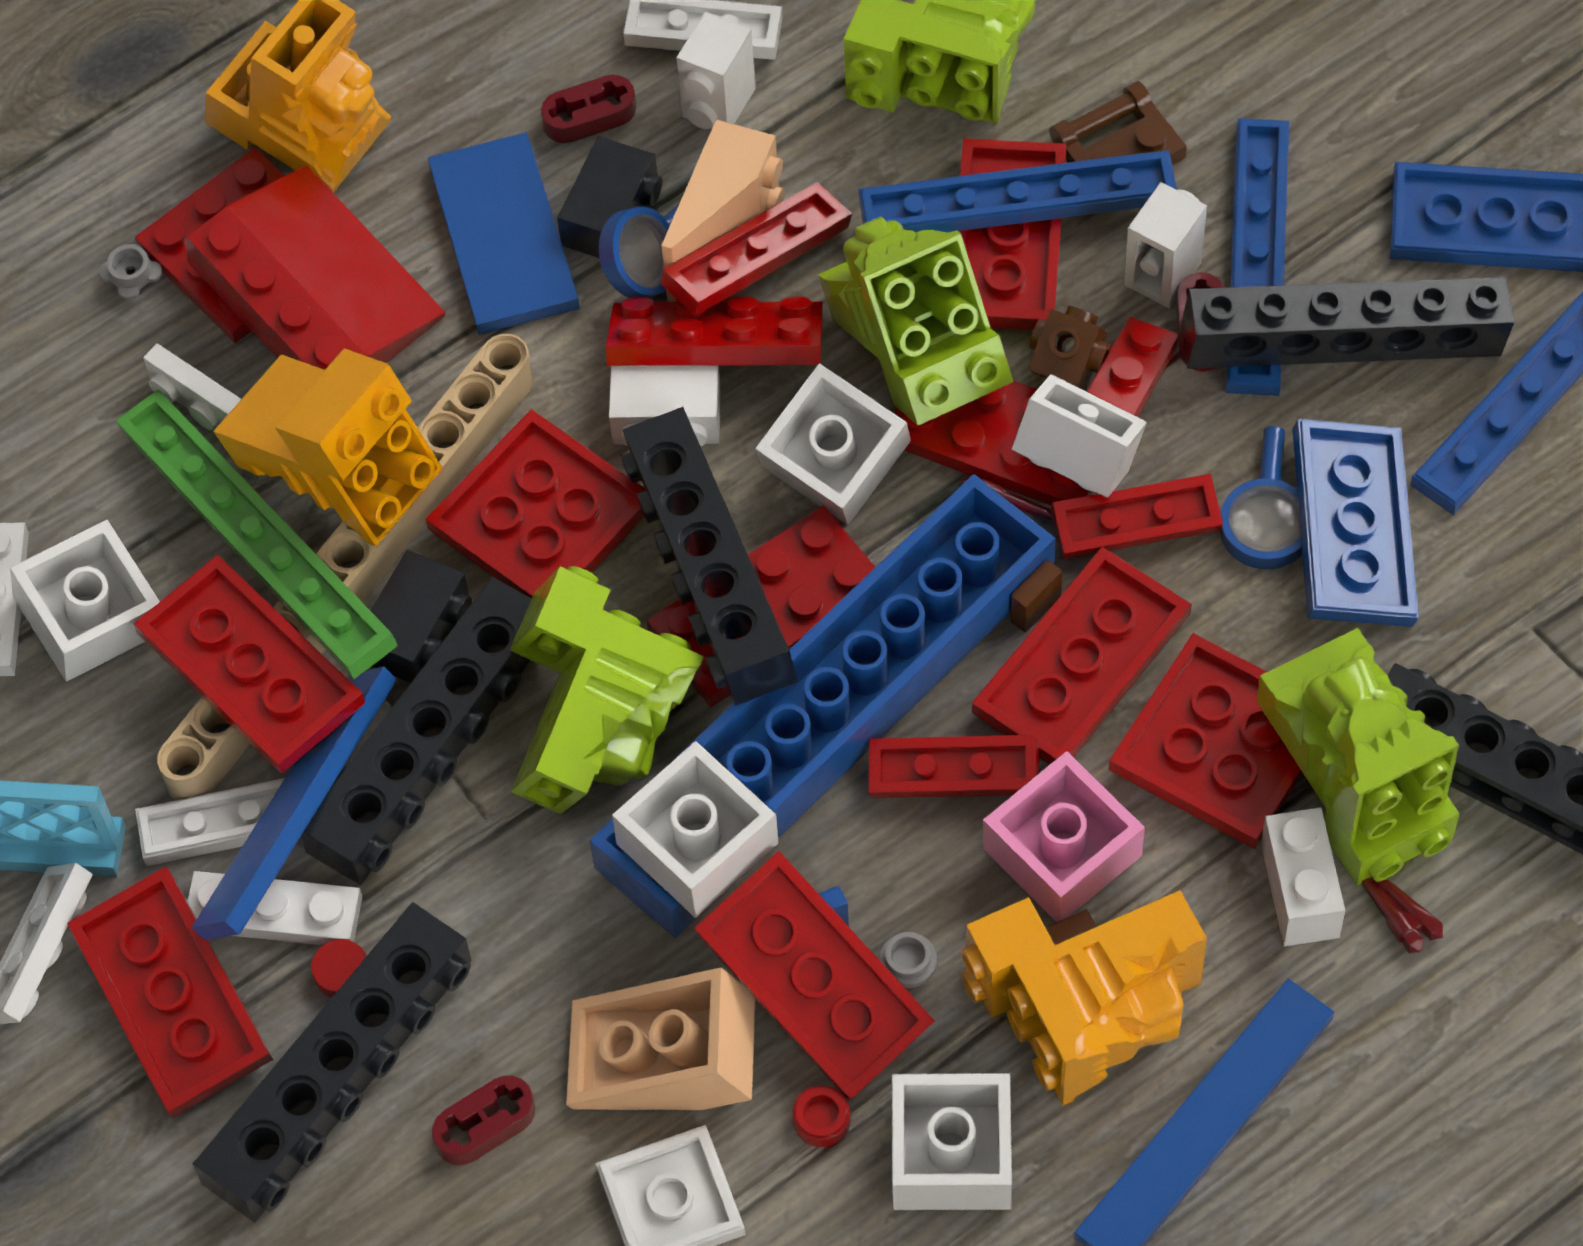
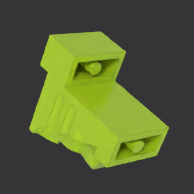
(935, 53)
(919, 314)
(609, 691)
(1364, 756)

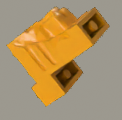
(301, 93)
(335, 437)
(1089, 996)

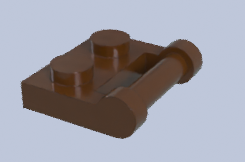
(1146, 135)

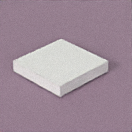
(671, 1193)

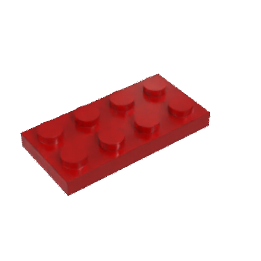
(1017, 261)
(725, 334)
(980, 442)
(802, 577)
(1082, 656)
(249, 664)
(813, 975)
(169, 992)

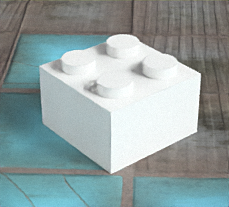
(833, 444)
(83, 599)
(695, 829)
(951, 1142)

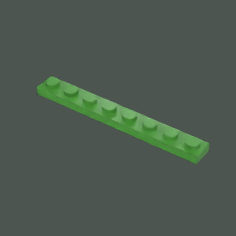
(257, 534)

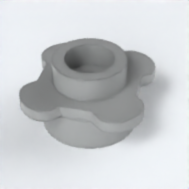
(129, 258)

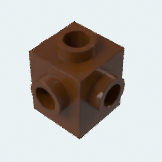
(1052, 337)

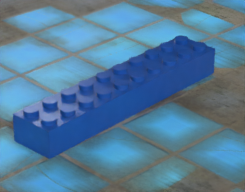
(862, 668)

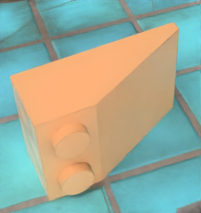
(728, 187)
(663, 1045)

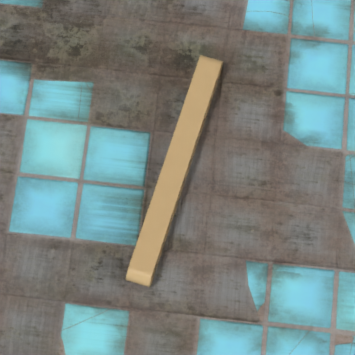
(447, 422)

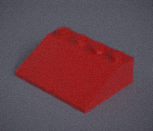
(309, 275)

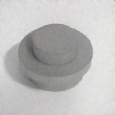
(909, 958)

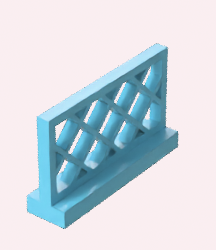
(55, 830)

